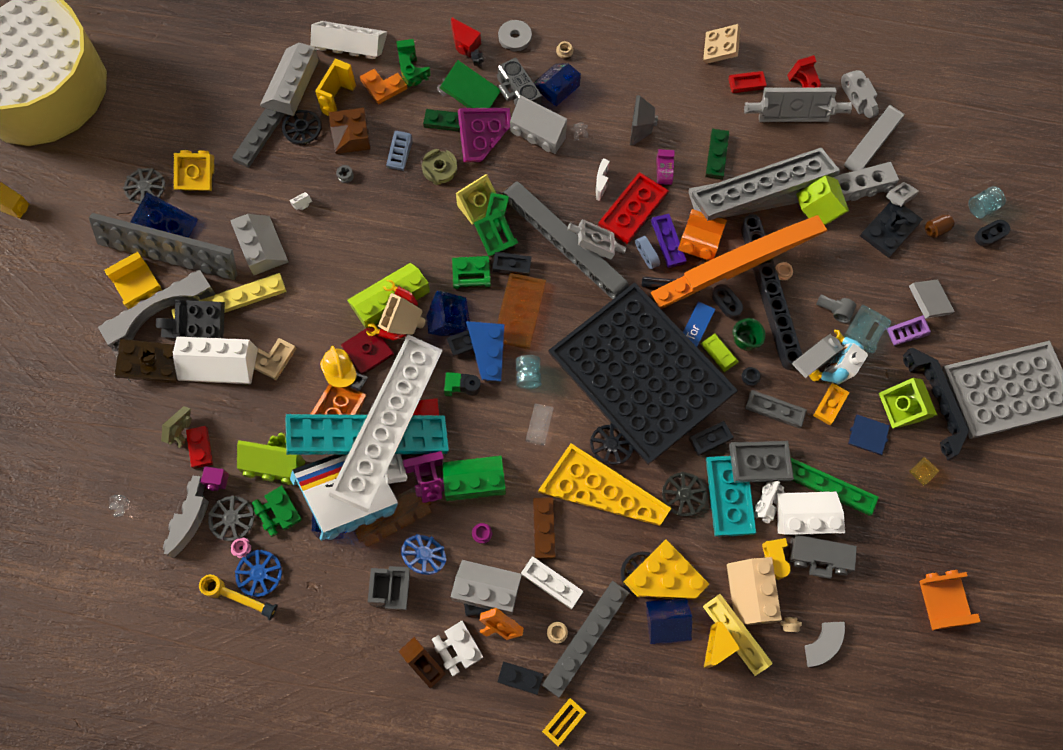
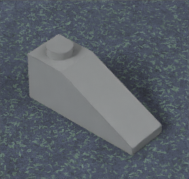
(818, 355)

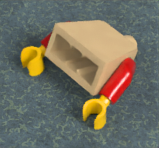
(400, 315)

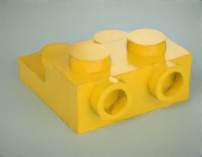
(193, 171)

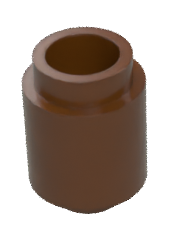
(939, 225)

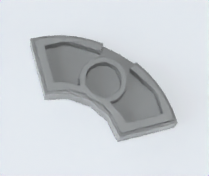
(826, 645)

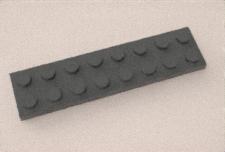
(764, 183)
(164, 246)

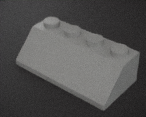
(291, 79)

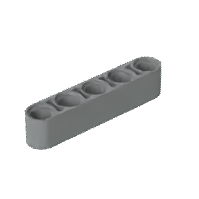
(874, 139)

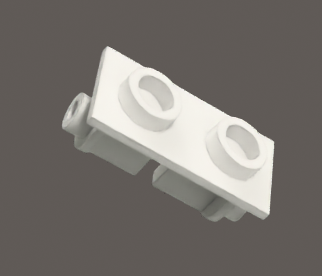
(764, 508)

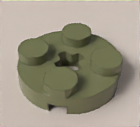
(439, 157)

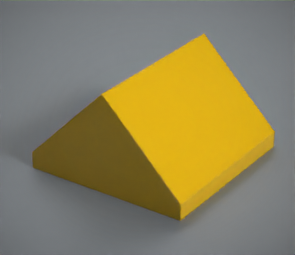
(719, 645)

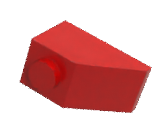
(465, 37)

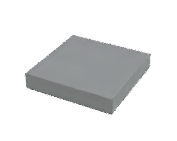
(931, 298)

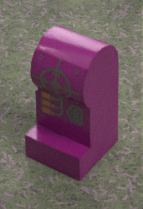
(665, 166)

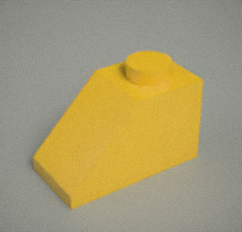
(12, 202)

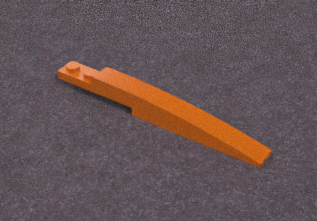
(738, 261)

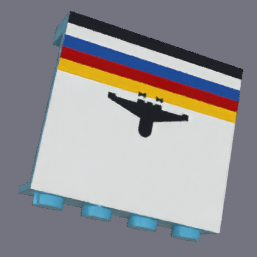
(331, 514)

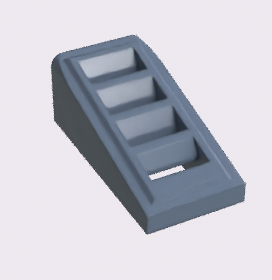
(399, 139)

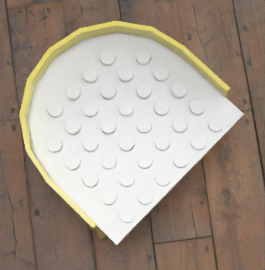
(46, 72)

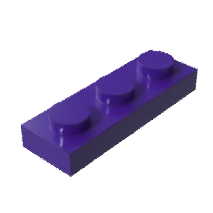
(668, 240)

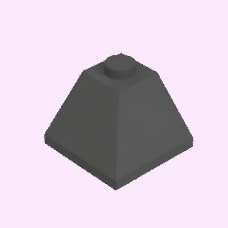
(643, 120)

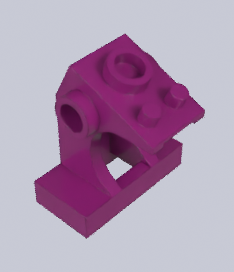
(423, 467)

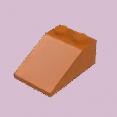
(339, 401)

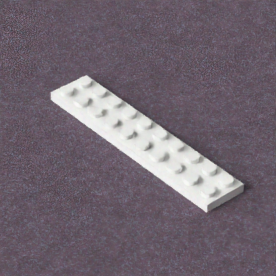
(385, 424)

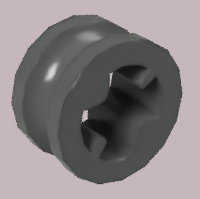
(345, 179)

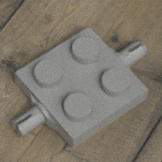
(596, 239)

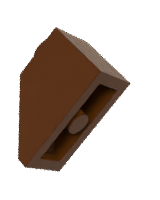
(422, 662)

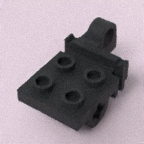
(194, 319)

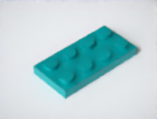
(729, 500)

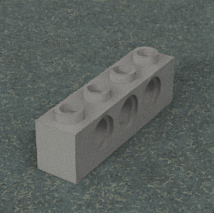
(883, 174)

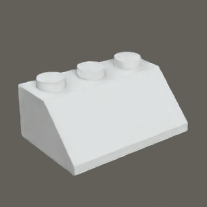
(809, 513)

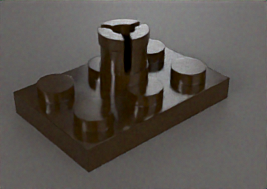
(145, 361)

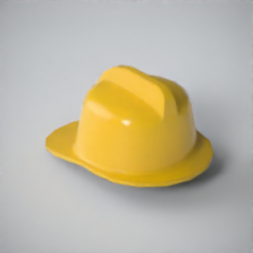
(338, 368)

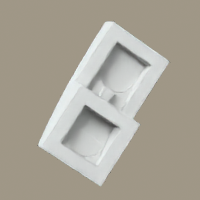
(602, 181)

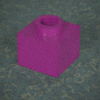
(214, 478)

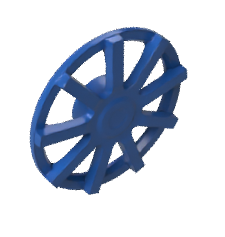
(423, 554)
(258, 573)

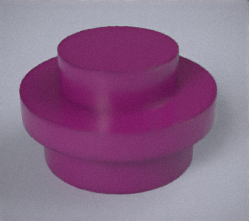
(482, 533)

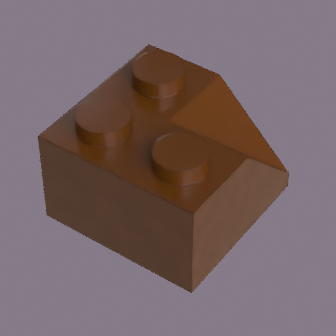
(349, 130)

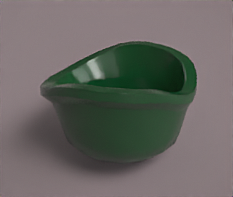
(748, 334)

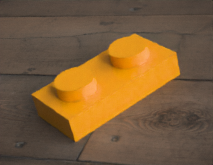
(831, 404)

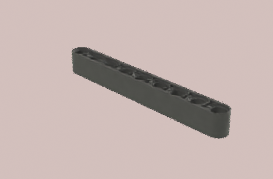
(565, 241)

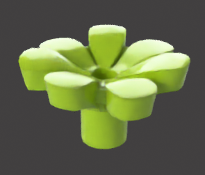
(279, 441)

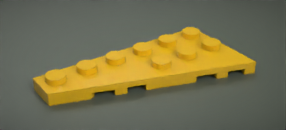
(590, 483)

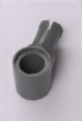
(841, 309)

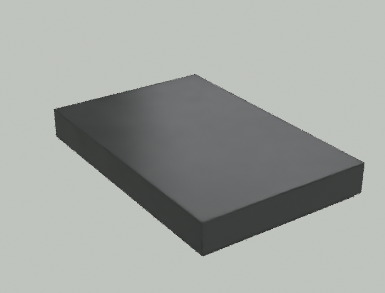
(761, 461)

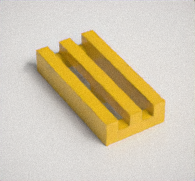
(575, 708)

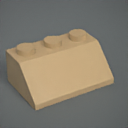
(754, 591)

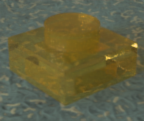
(924, 471)

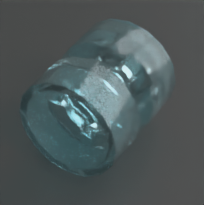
(986, 202)
(528, 372)

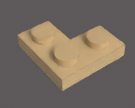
(274, 362)

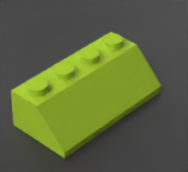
(372, 301)

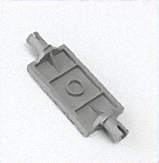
(797, 105)

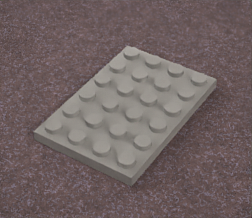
(1007, 389)

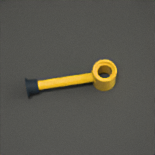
(266, 609)

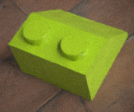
(823, 199)
(907, 403)

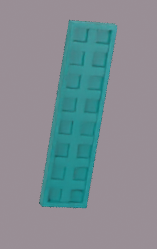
(337, 433)

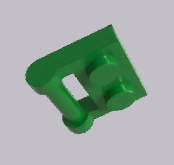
(490, 236)
(468, 268)

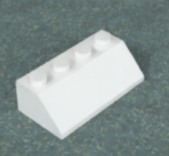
(348, 39)
(214, 360)

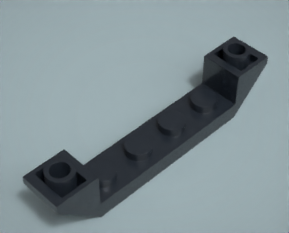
(956, 425)

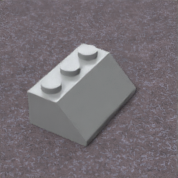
(538, 125)
(259, 242)
(486, 587)

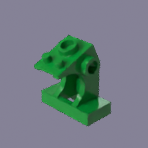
(407, 55)

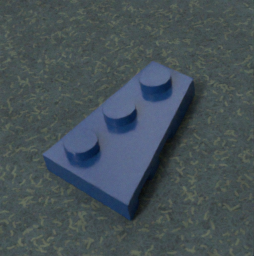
(488, 348)

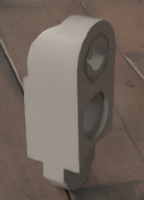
(860, 93)

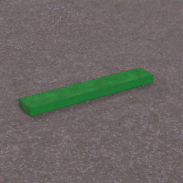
(823, 482)

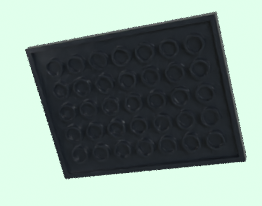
(642, 373)

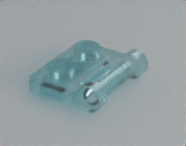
(862, 324)

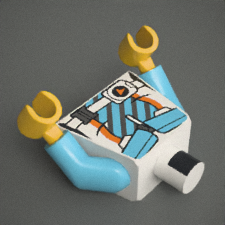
(844, 363)

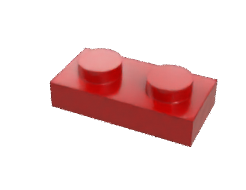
(199, 447)

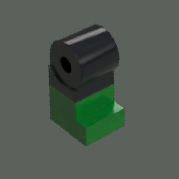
(461, 383)

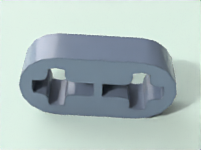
(647, 252)

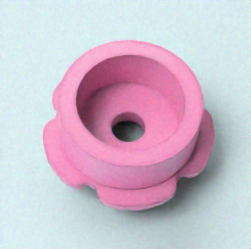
(236, 545)

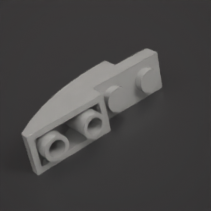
(185, 525)

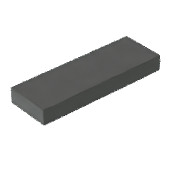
(776, 409)

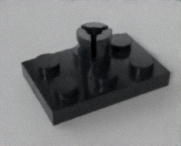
(891, 228)

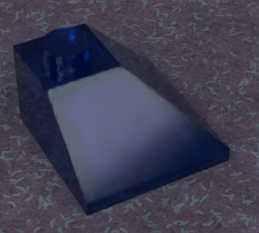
(447, 314)

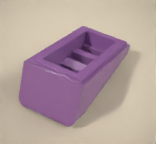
(925, 330)

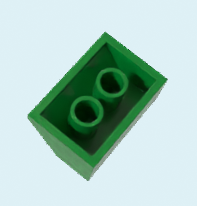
(473, 478)

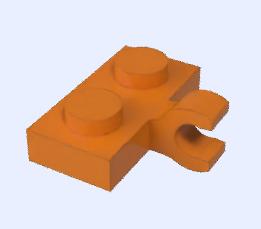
(500, 623)

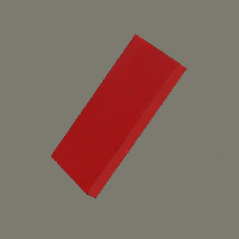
(633, 208)

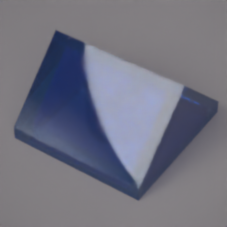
(669, 621)

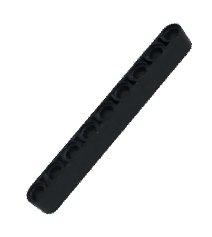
(773, 299)

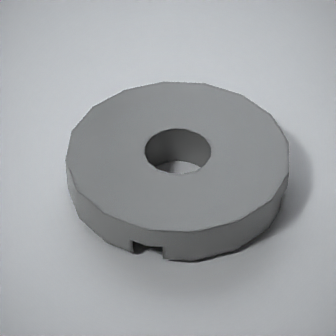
(515, 27)

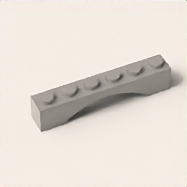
(129, 321)

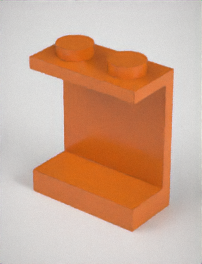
(701, 236)
(947, 600)

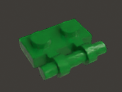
(283, 508)

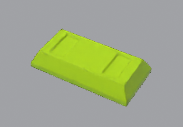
(719, 352)

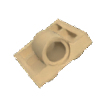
(722, 44)

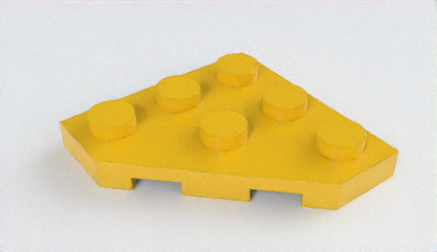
(666, 575)

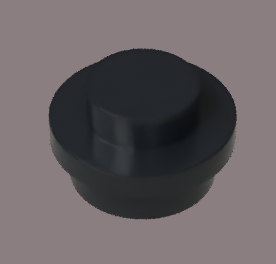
(477, 57)
(750, 376)

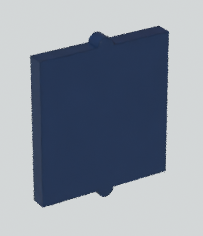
(868, 434)

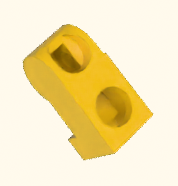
(775, 550)

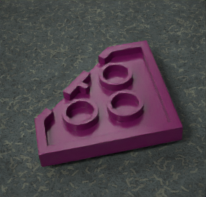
(481, 130)

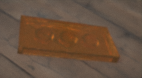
(521, 309)

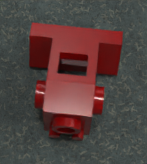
(805, 73)

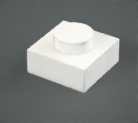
(301, 201)

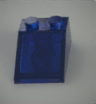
(163, 216)

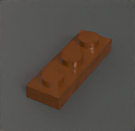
(544, 528)

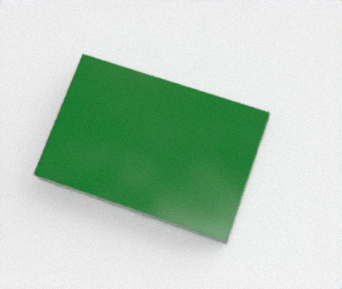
(469, 87)

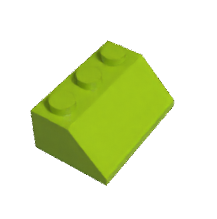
(266, 461)

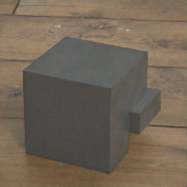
(389, 587)

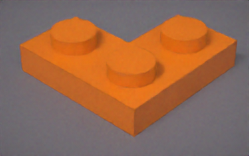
(382, 89)

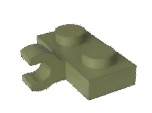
(175, 425)

